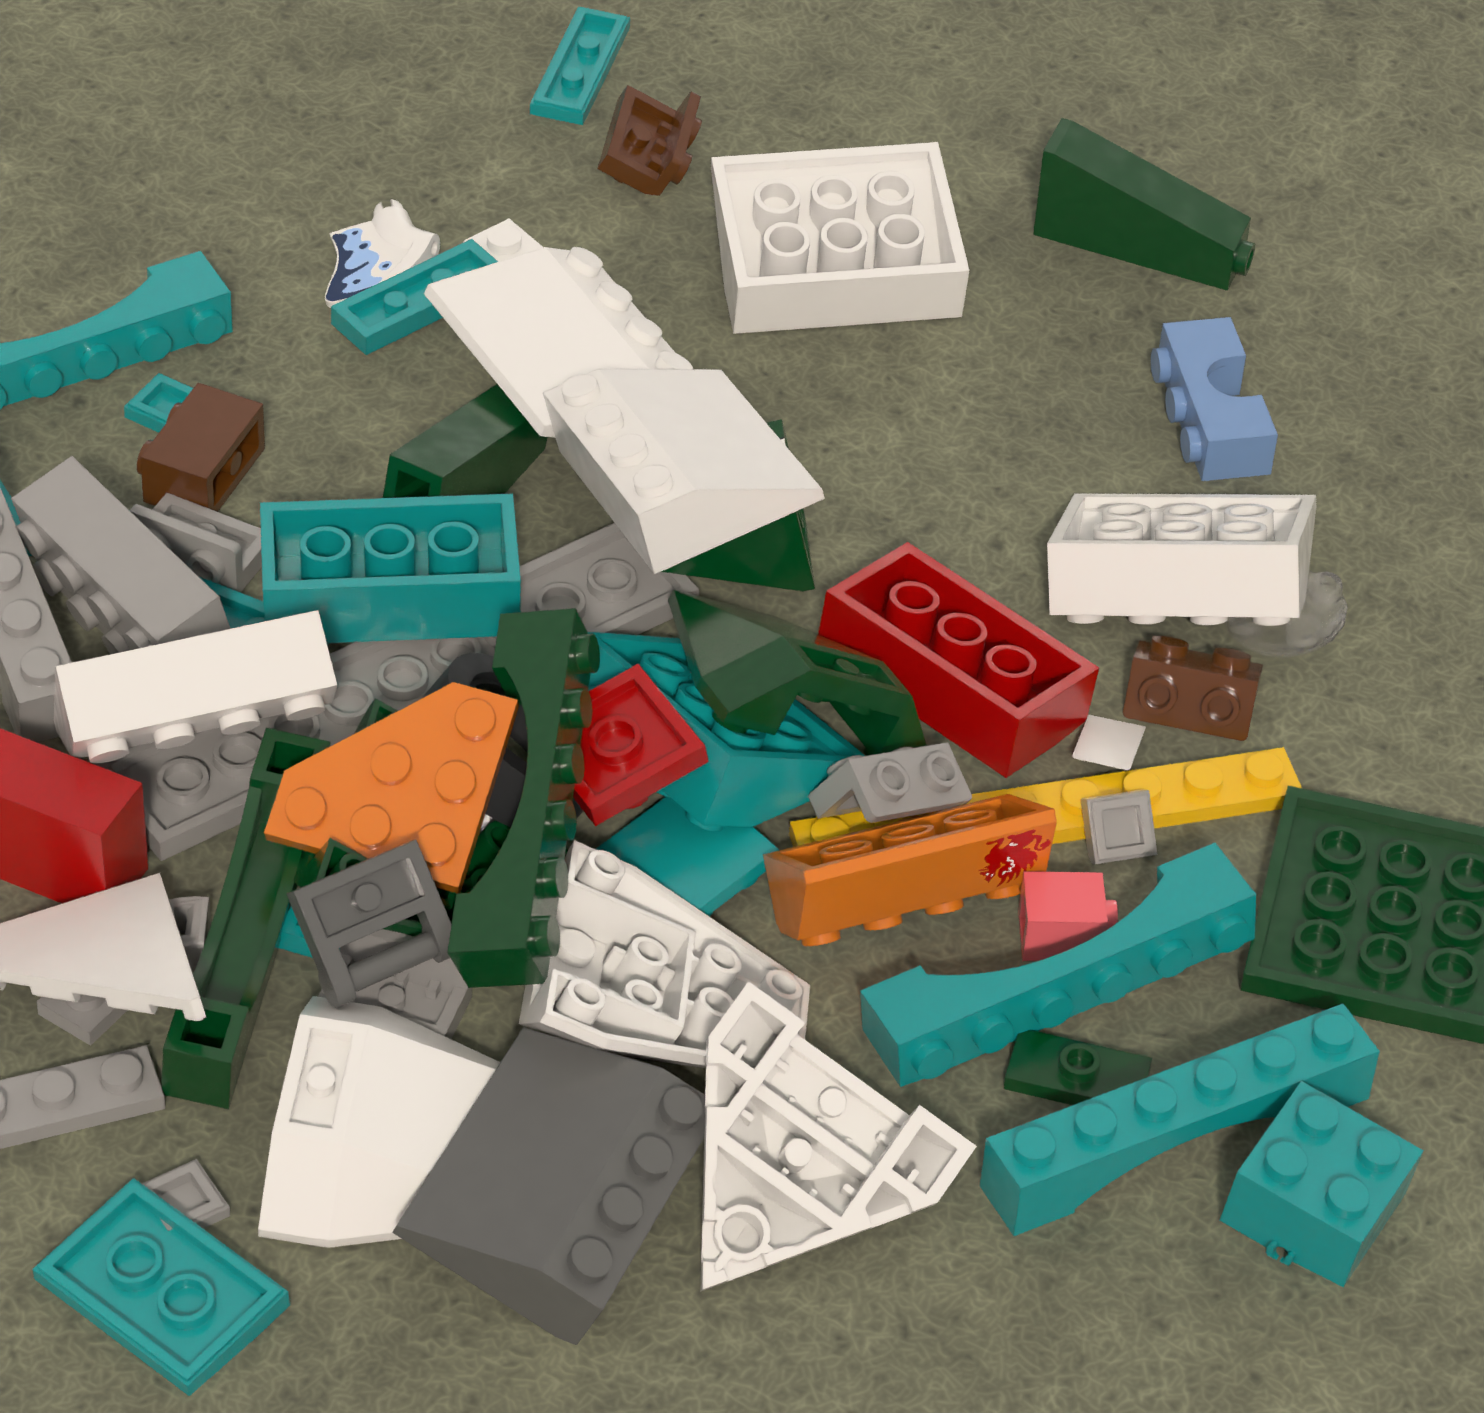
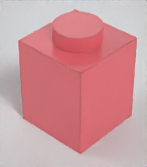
(1062, 912)

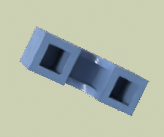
(1202, 374)

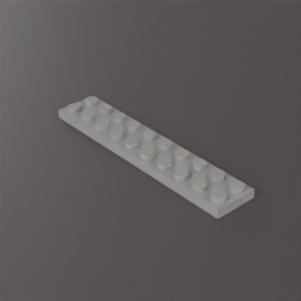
(205, 783)

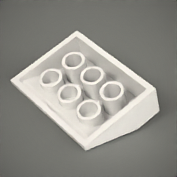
(838, 237)
(547, 321)
(676, 458)
(1181, 557)
(193, 687)

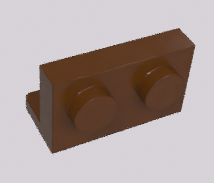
(649, 141)
(1192, 688)

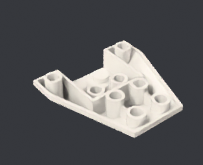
(644, 967)
(362, 1122)

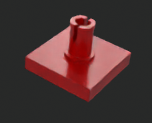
(632, 746)

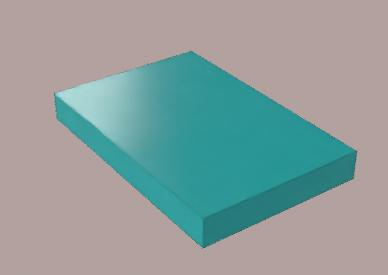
(162, 1293)

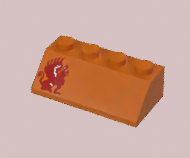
(908, 867)

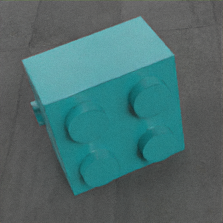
(1320, 1184)

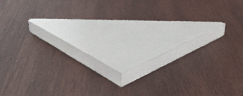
(104, 946)

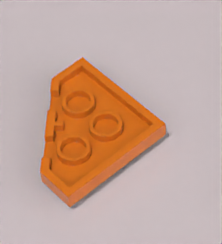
(401, 781)

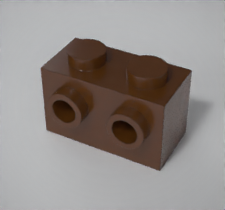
(203, 448)

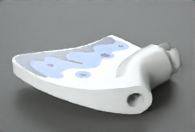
(377, 251)

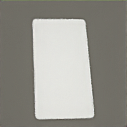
(1108, 742)

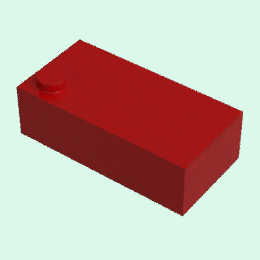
(963, 657)
(67, 822)

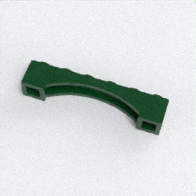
(509, 920)
(243, 940)

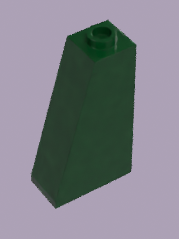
(1135, 211)
(467, 453)

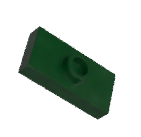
(1069, 1068)

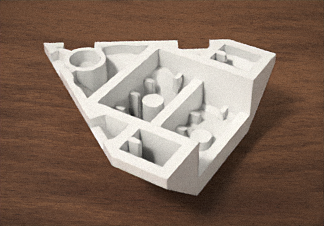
(803, 1146)

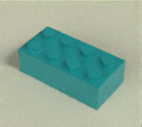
(393, 565)

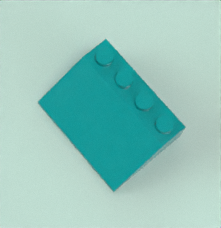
(747, 773)

